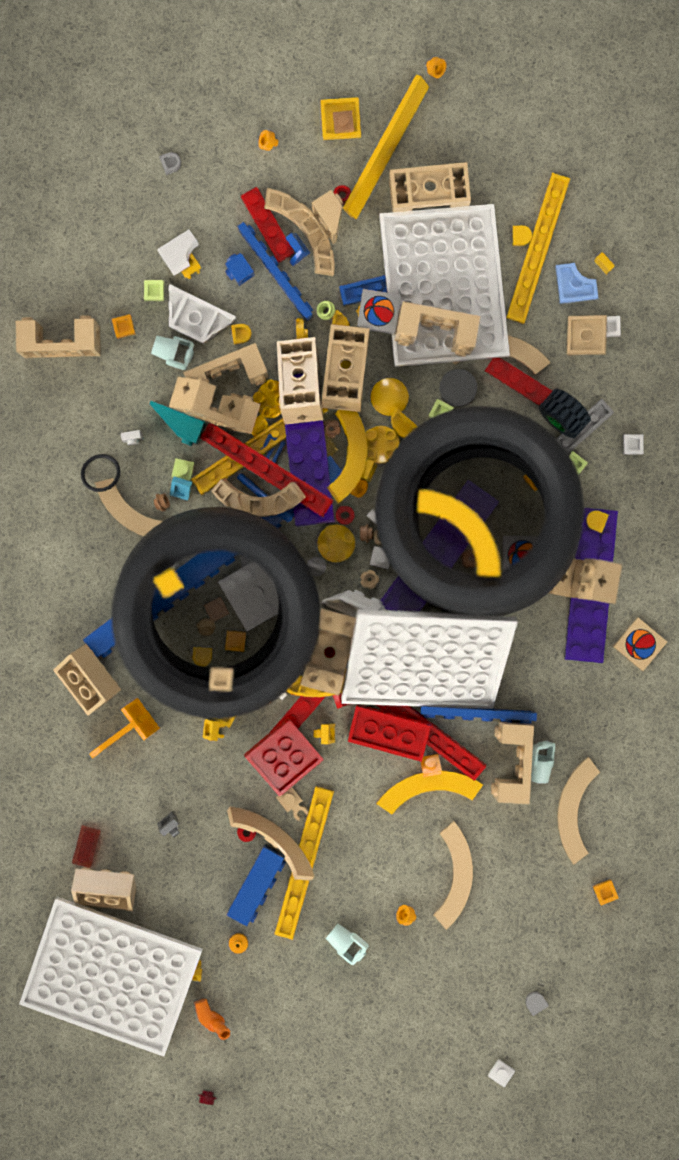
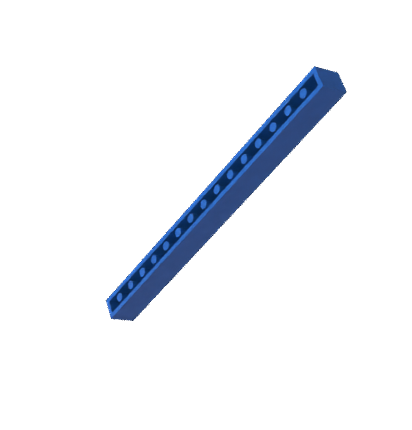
(190, 575)

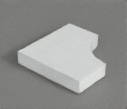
(177, 252)

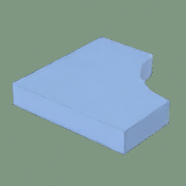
(574, 286)

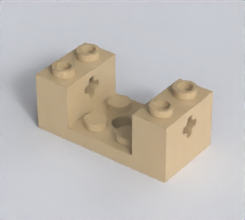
(409, 189)
(464, 324)
(31, 343)
(248, 356)
(345, 386)
(195, 396)
(299, 396)
(590, 581)
(324, 672)
(518, 789)

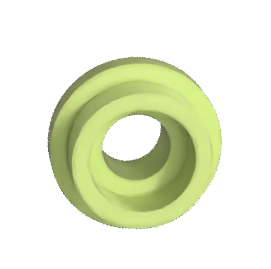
(322, 306)

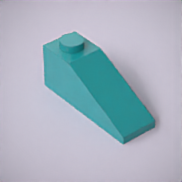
(184, 426)

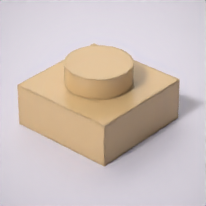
(221, 678)

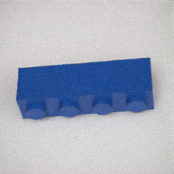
(255, 885)

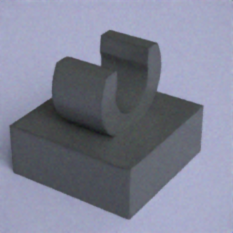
(169, 825)

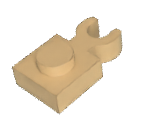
(291, 800)

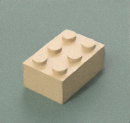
(87, 679)
(104, 889)

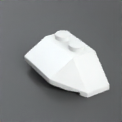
(350, 602)

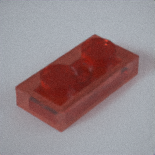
(86, 846)

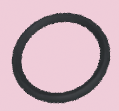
(97, 457)

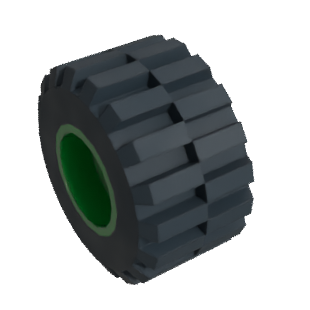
(564, 413)

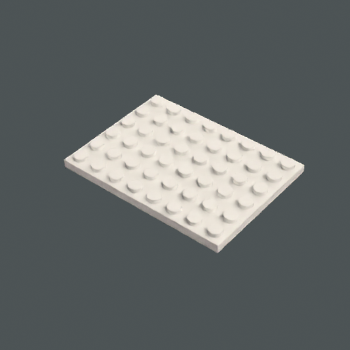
(449, 264)
(427, 659)
(110, 976)

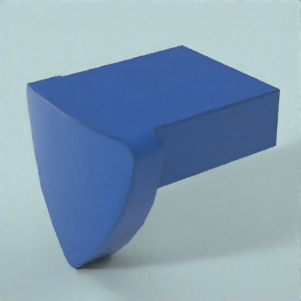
(299, 247)

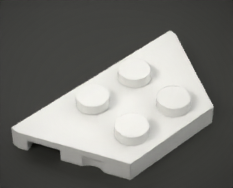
(196, 317)

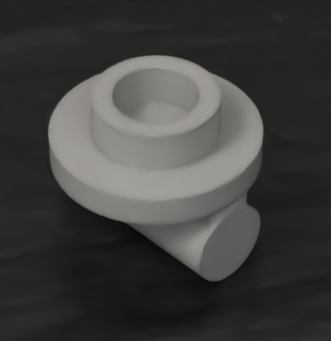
(317, 566)

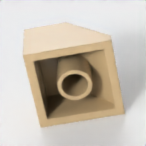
(329, 212)

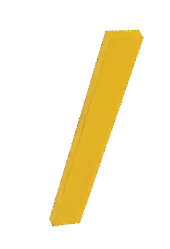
(386, 147)
(538, 248)
(227, 466)
(309, 845)

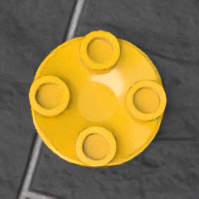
(388, 395)
(269, 399)
(381, 443)
(336, 543)

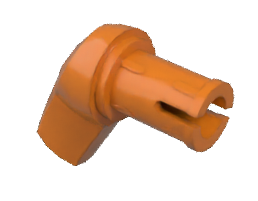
(211, 1020)

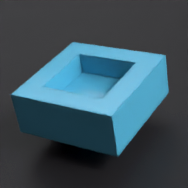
(180, 488)

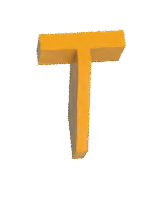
(138, 718)

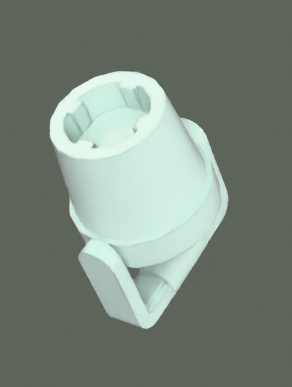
(166, 349)
(542, 764)
(342, 939)

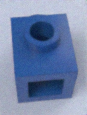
(238, 269)

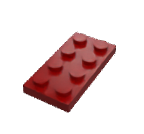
(389, 732)

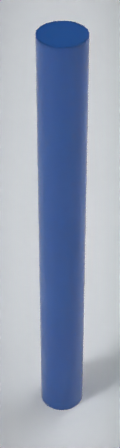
(258, 492)

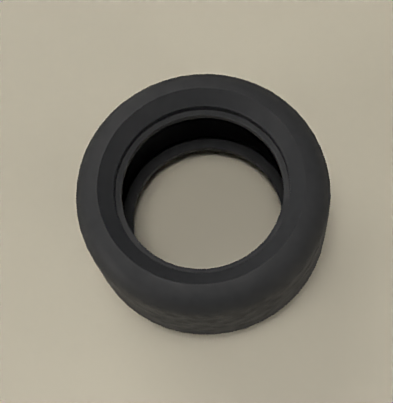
(464, 436)
(187, 685)

